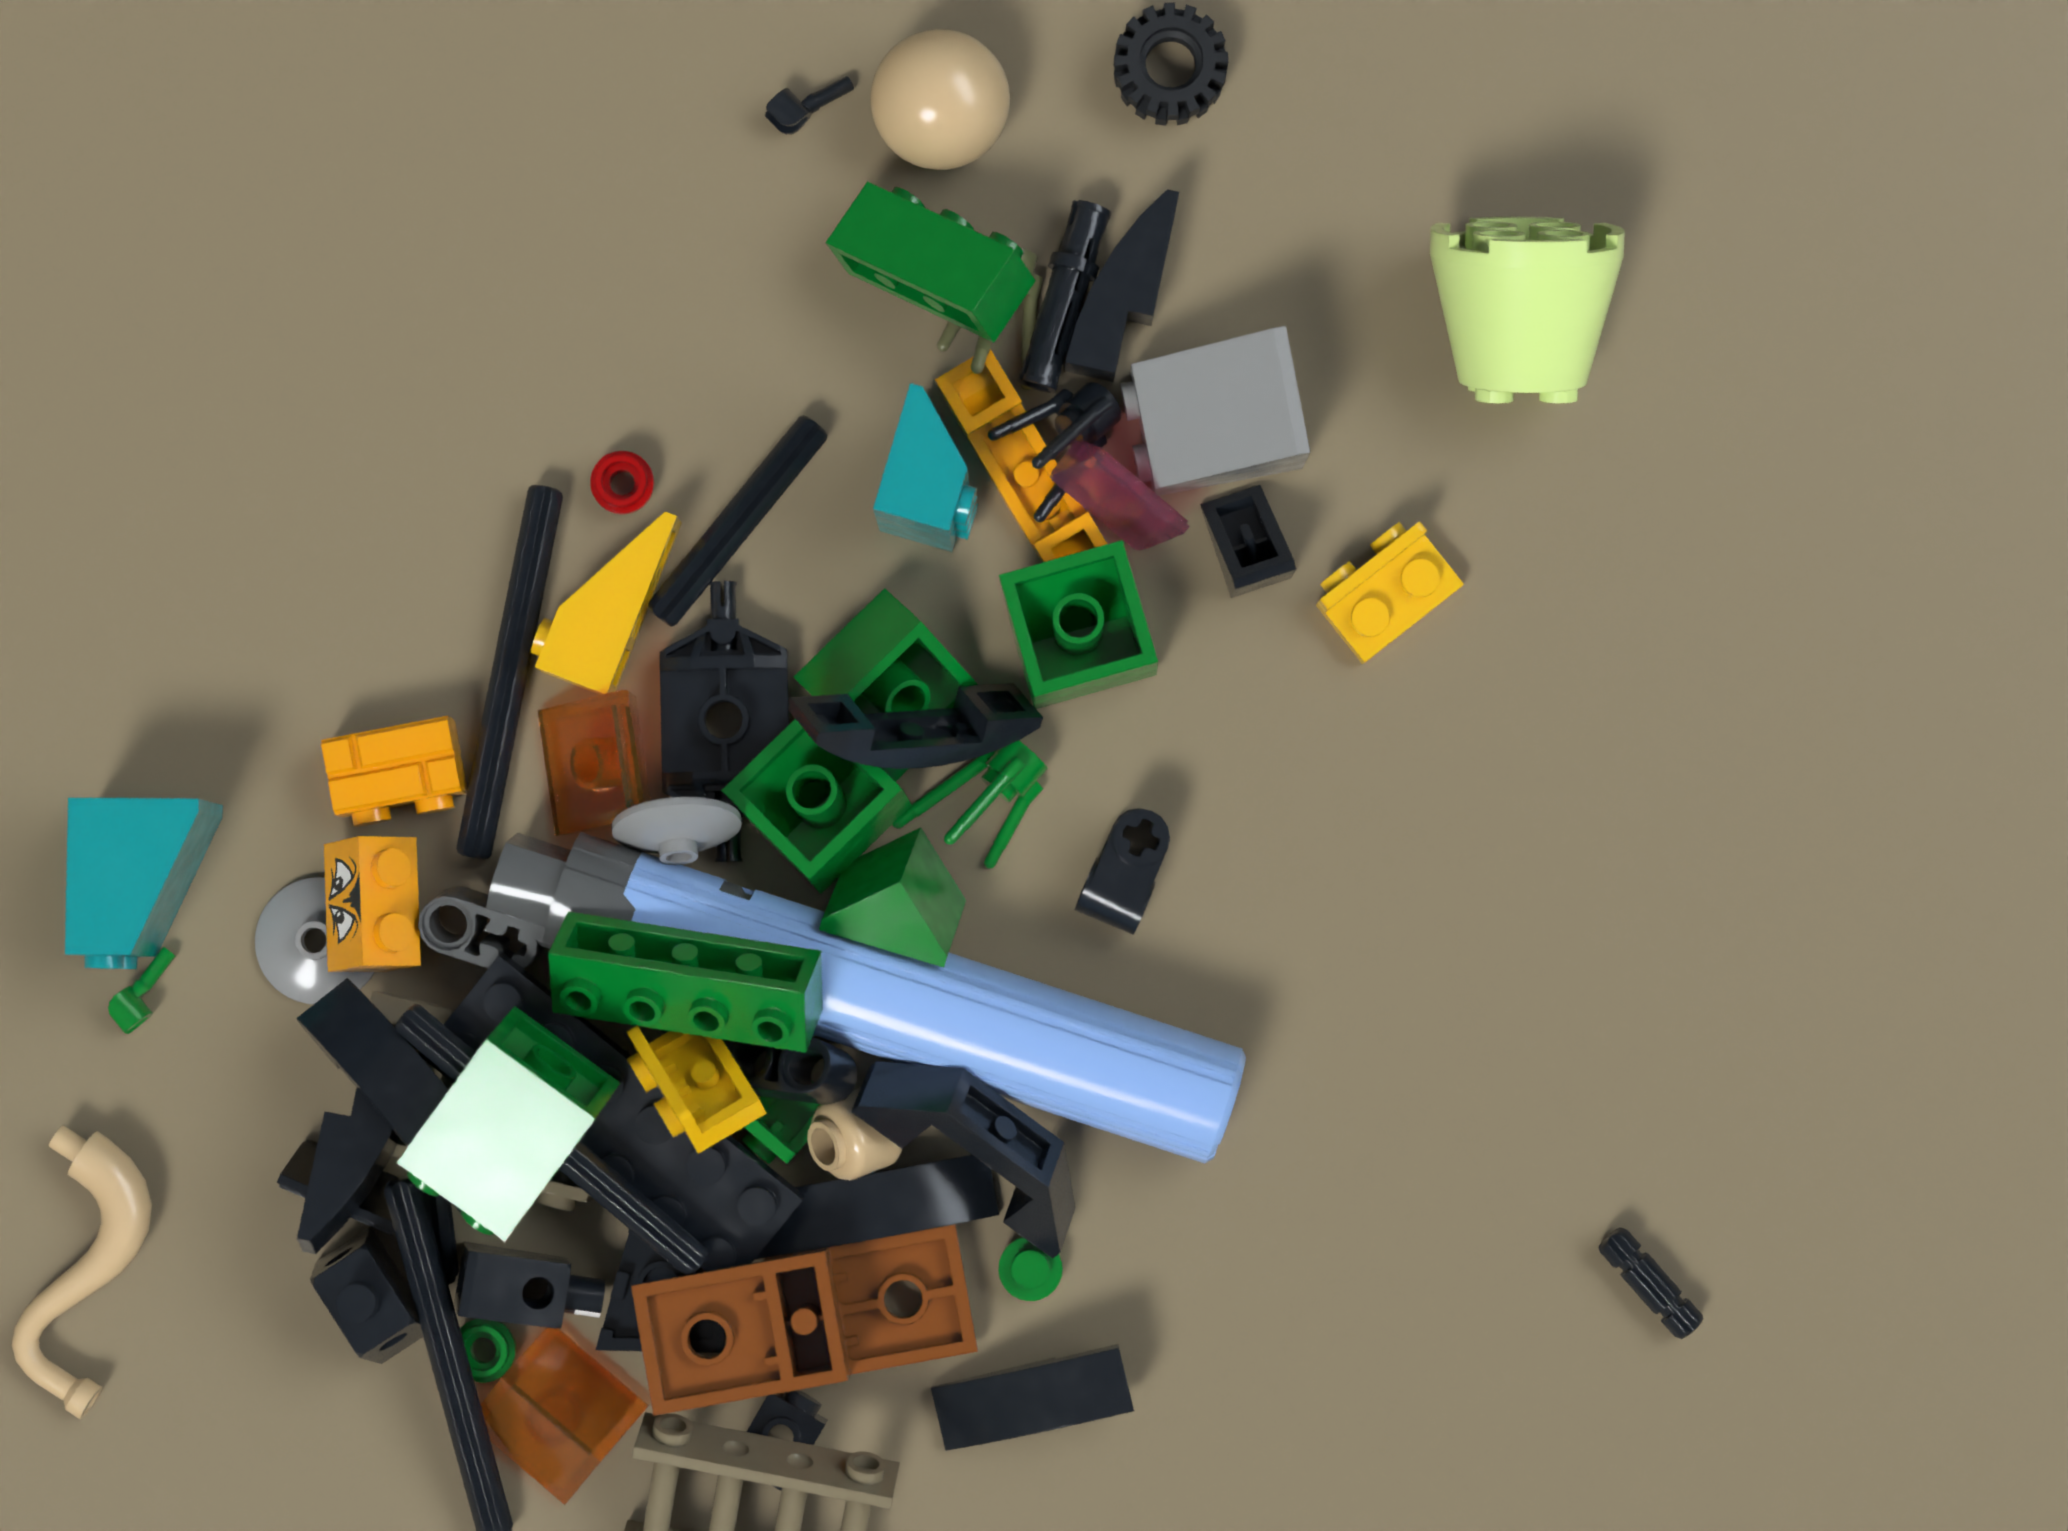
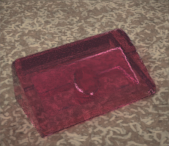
(1117, 497)

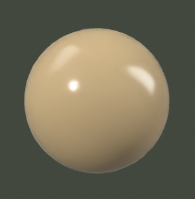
(940, 99)

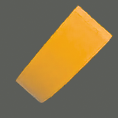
(987, 401)

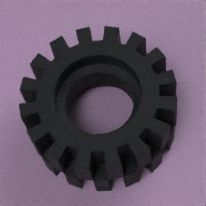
(1170, 26)

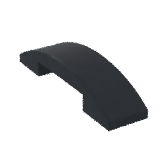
(978, 724)
(375, 1058)
(887, 1205)

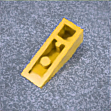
(601, 620)

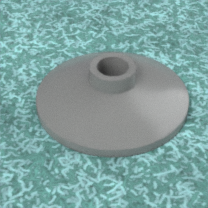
(676, 827)
(282, 946)

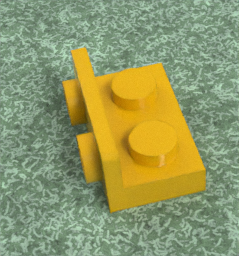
(1388, 591)

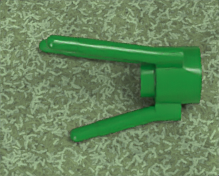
(1009, 773)

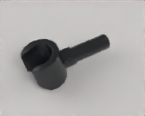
(791, 114)

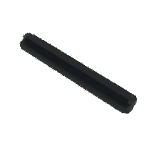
(737, 520)

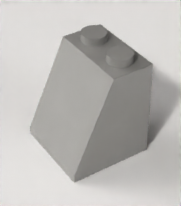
(1217, 413)

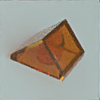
(593, 760)
(559, 1413)

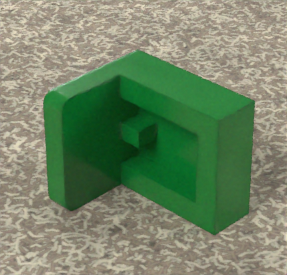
(781, 1130)

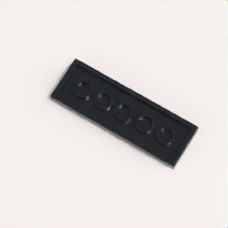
(717, 1196)

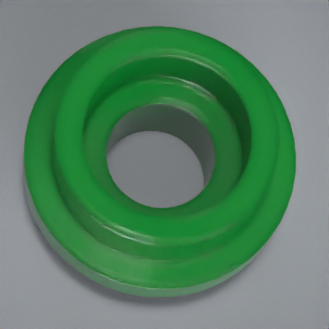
(504, 1344)

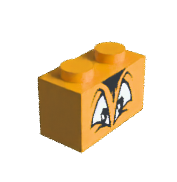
(372, 904)

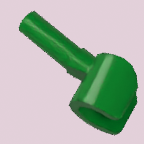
(127, 1006)

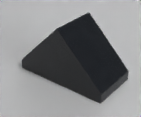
(1248, 541)

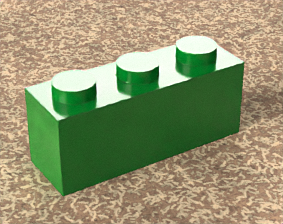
(932, 260)

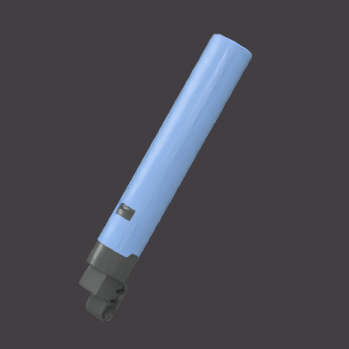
(999, 1026)

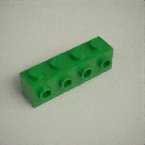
(686, 981)

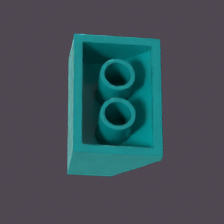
(925, 480)

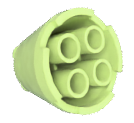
(1525, 302)

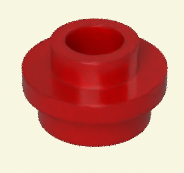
(608, 468)

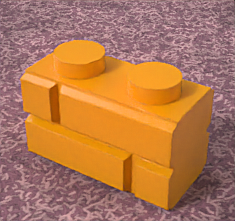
(395, 769)

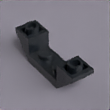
(910, 1098)

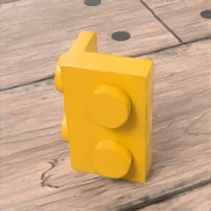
(699, 1085)

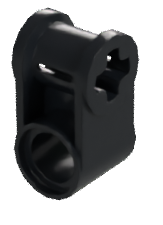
(1124, 882)

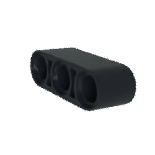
(789, 1072)

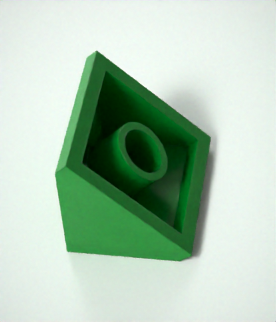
(898, 901)

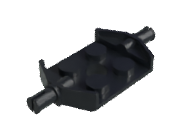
(710, 668)

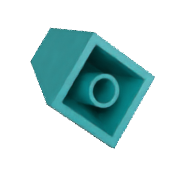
(130, 873)

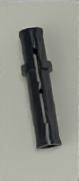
(1071, 273)

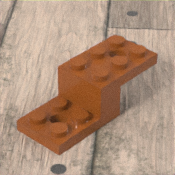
(803, 1319)

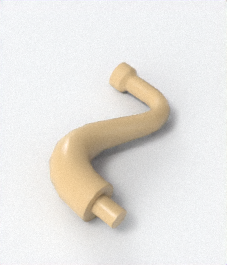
(123, 1228)

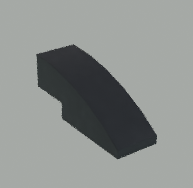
(1123, 292)
(344, 1170)
(1032, 1398)

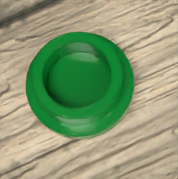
(1028, 1271)

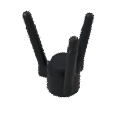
(1081, 416)

